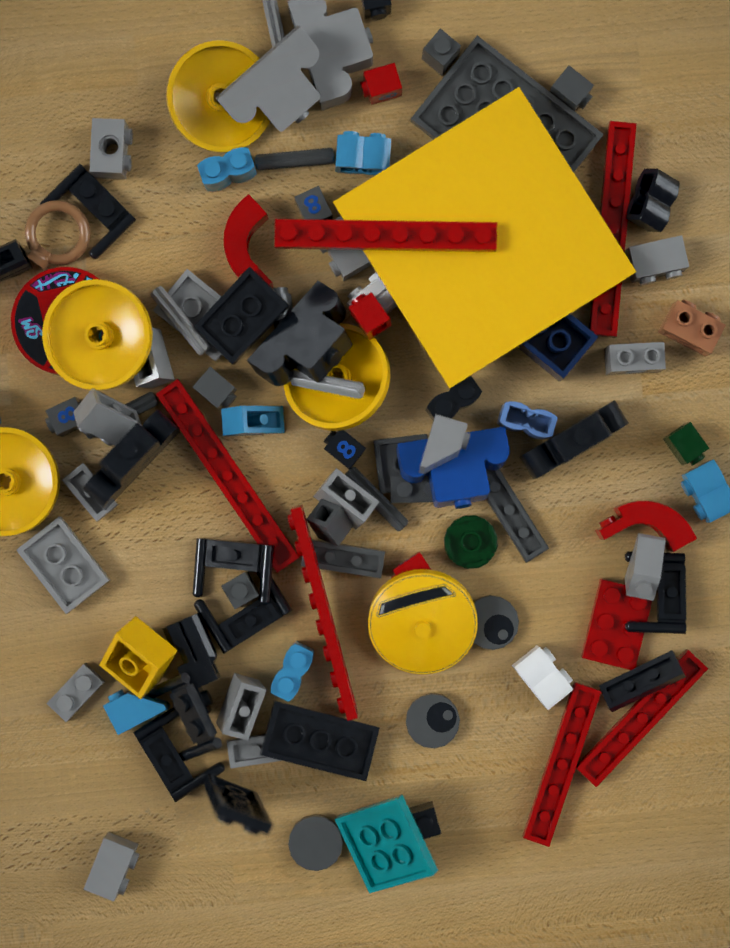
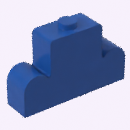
(462, 478)

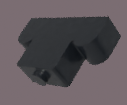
(305, 339)
(574, 440)
(130, 458)

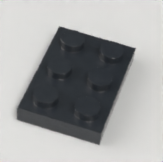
(241, 315)

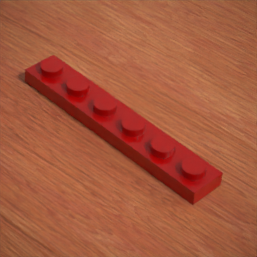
(638, 722)
(561, 764)

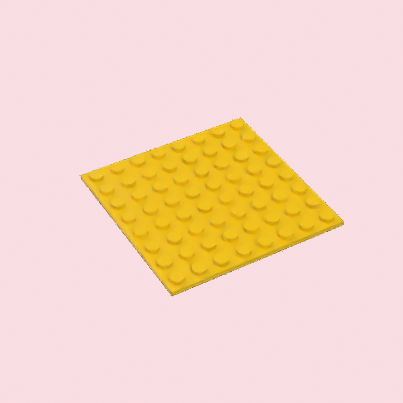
(549, 237)

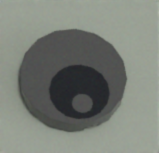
(496, 622)
(432, 720)

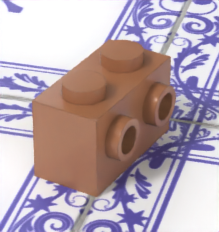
(692, 328)

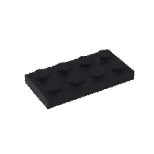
(319, 741)
(237, 805)

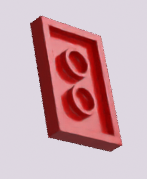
(606, 634)

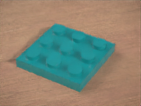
(386, 844)

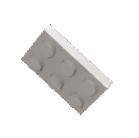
(194, 300)
(63, 565)

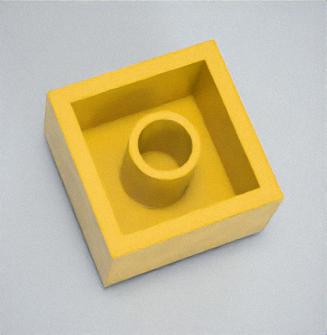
(138, 657)

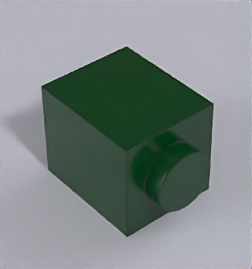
(686, 444)

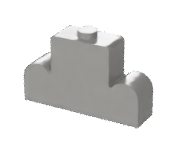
(341, 46)
(276, 83)

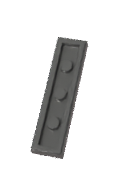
(514, 517)

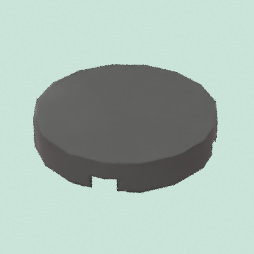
(315, 842)

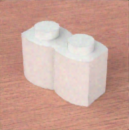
(543, 677)

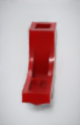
(239, 229)
(659, 517)

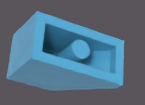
(252, 420)
(128, 711)

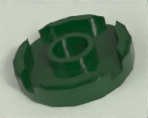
(470, 541)

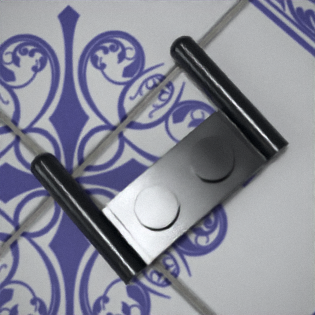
(98, 202)
(233, 556)
(670, 598)
(245, 622)
(192, 713)
(167, 760)

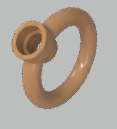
(42, 256)

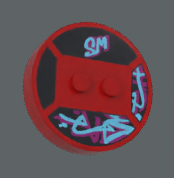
(31, 308)

